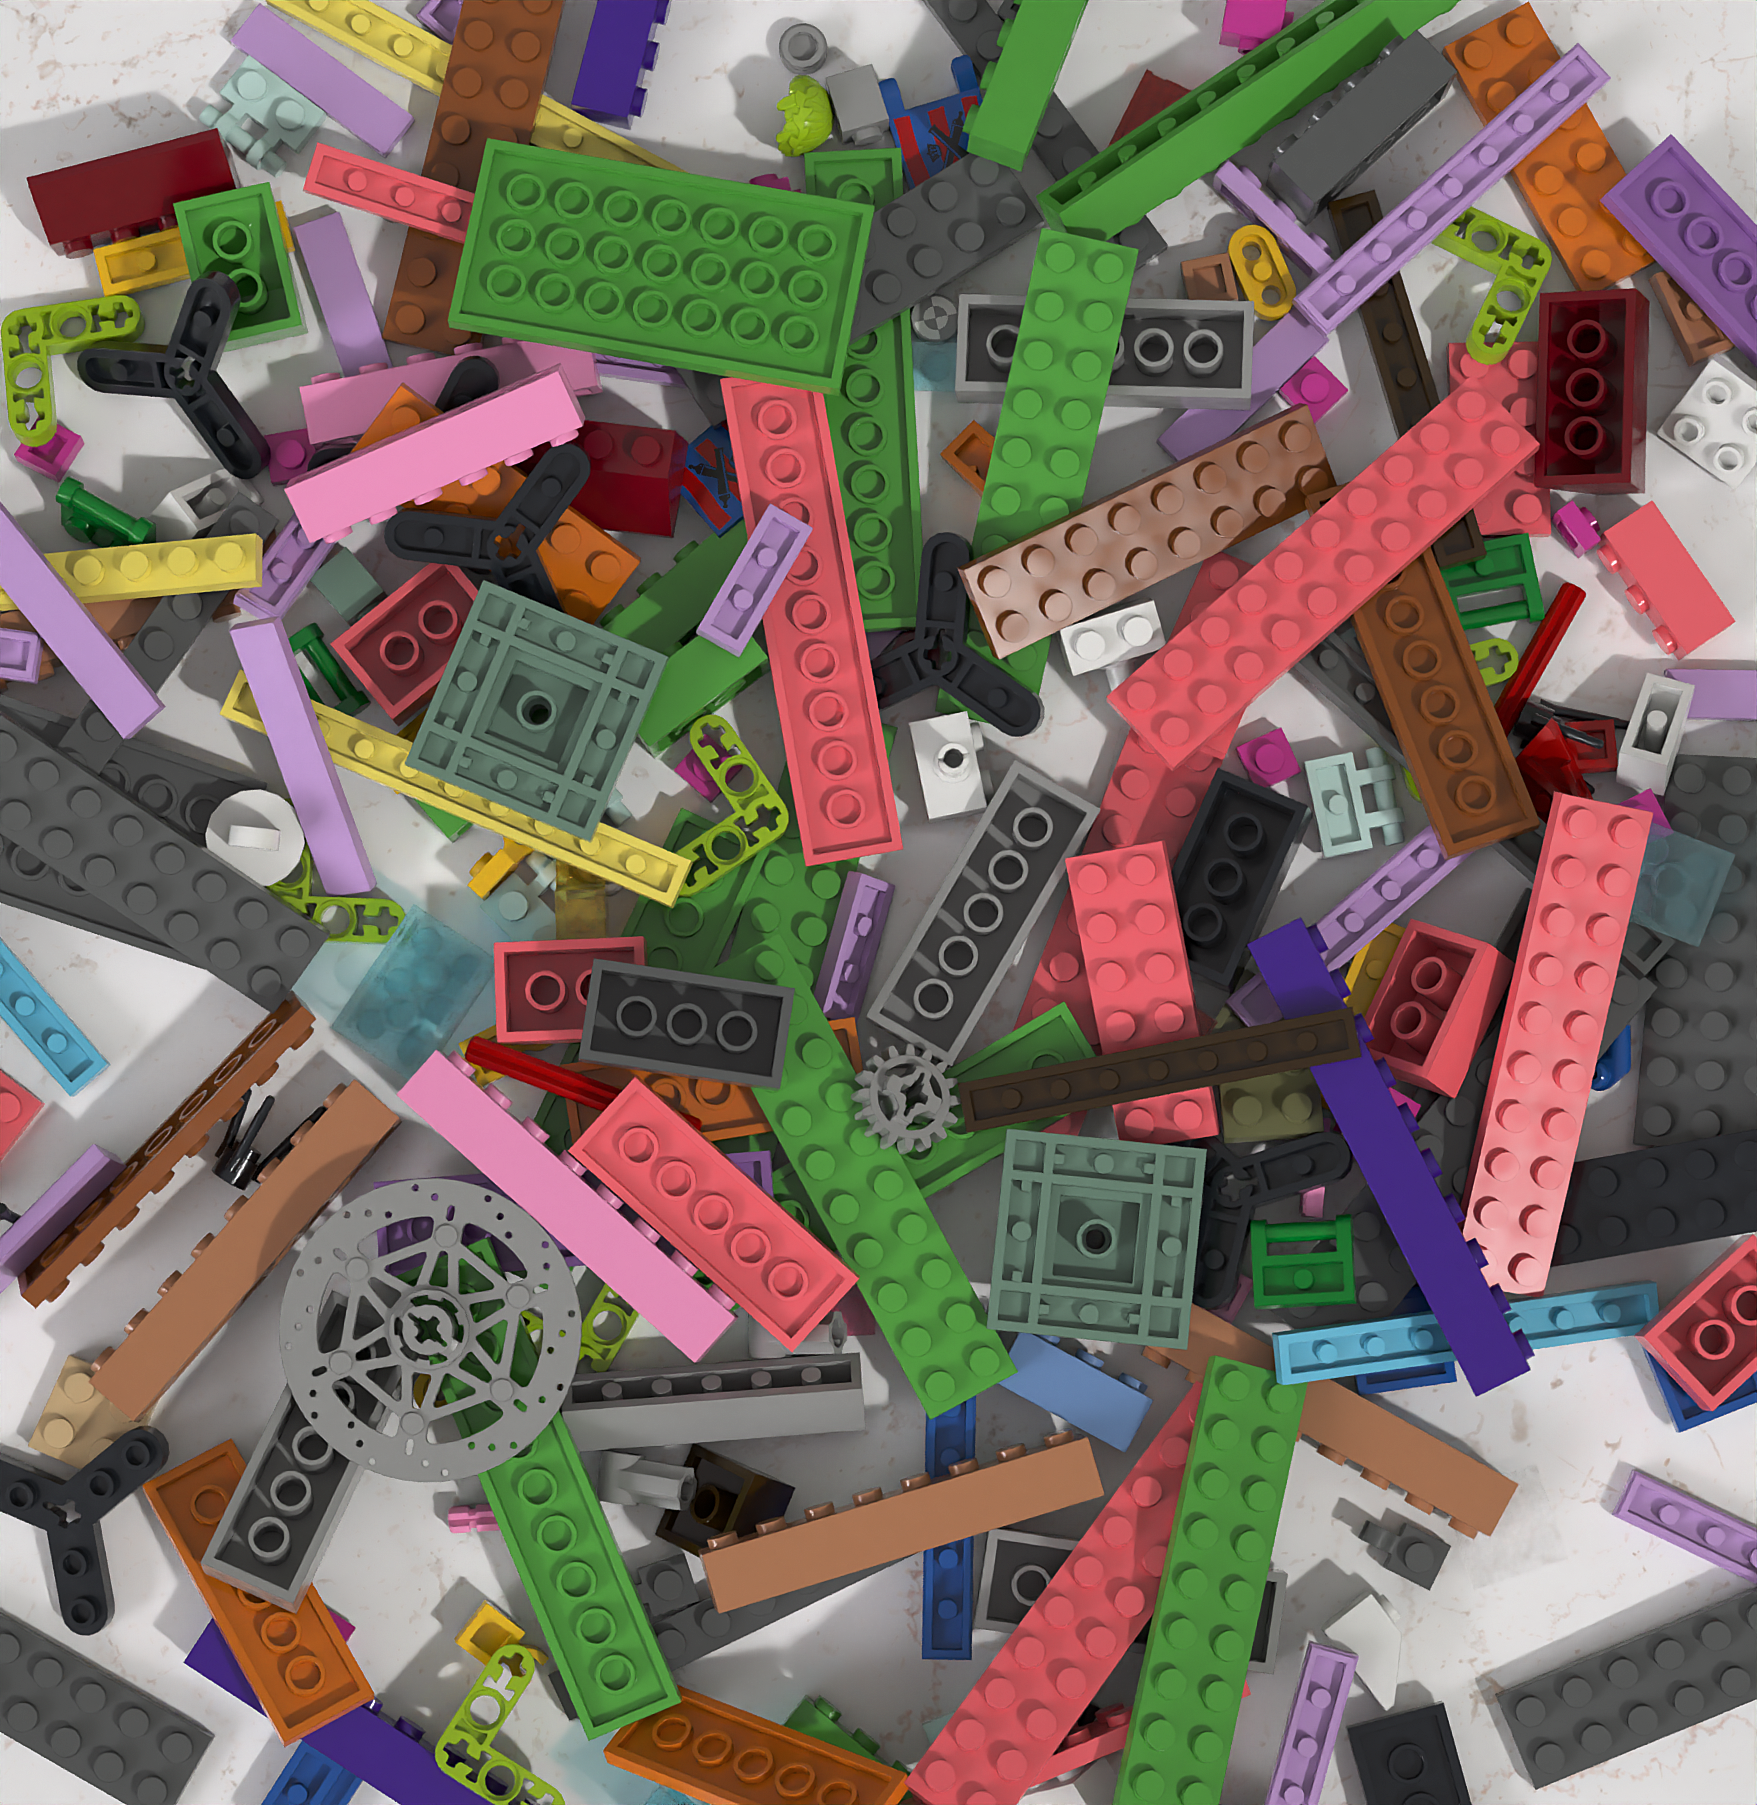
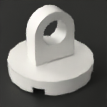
(257, 835)

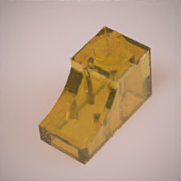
(580, 904)

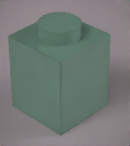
(348, 586)

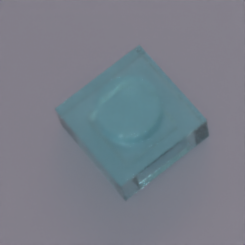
(934, 366)

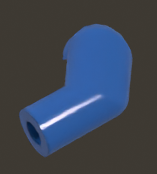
(1614, 1062)

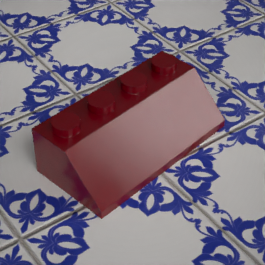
(129, 191)
(1592, 391)
(631, 478)

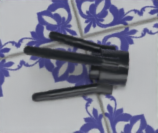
(1537, 715)
(237, 1158)

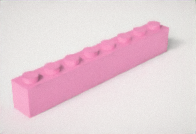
(568, 1205)

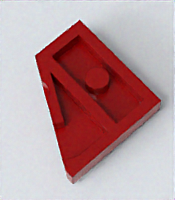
(1550, 767)

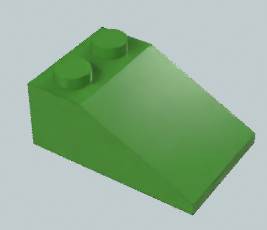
(245, 240)

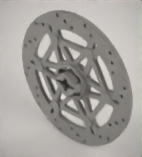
(413, 1424)

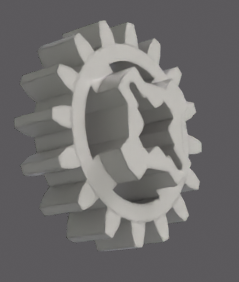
(925, 1091)

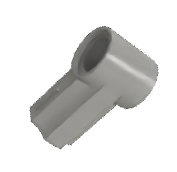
(825, 1338)
(634, 1480)

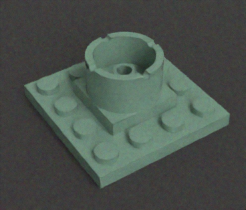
(528, 659)
(1149, 1215)

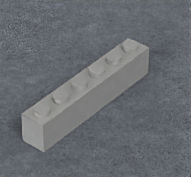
(715, 1402)

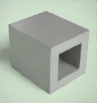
(858, 106)

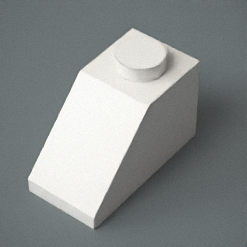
(197, 506)
(1654, 734)
(1370, 1631)

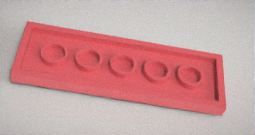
(1140, 978)
(714, 1213)

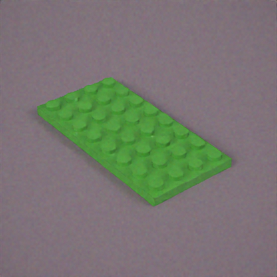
(662, 266)

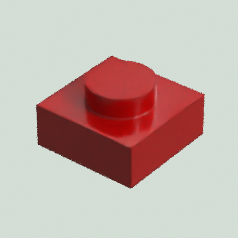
(1590, 758)

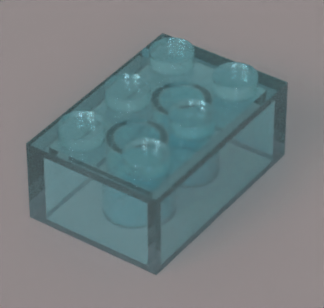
(415, 993)

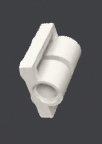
(1717, 422)

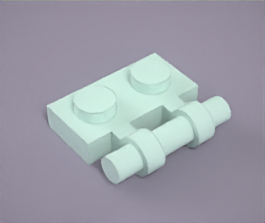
(273, 106)
(1339, 803)
(518, 905)

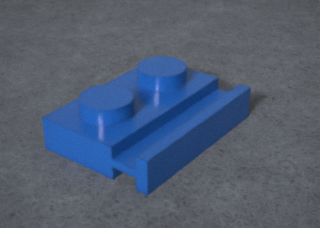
(312, 1780)

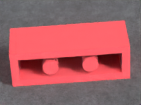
(1663, 581)

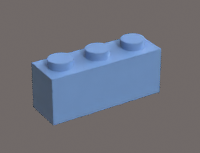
(1077, 1389)

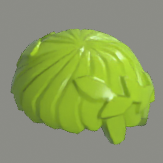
(807, 117)

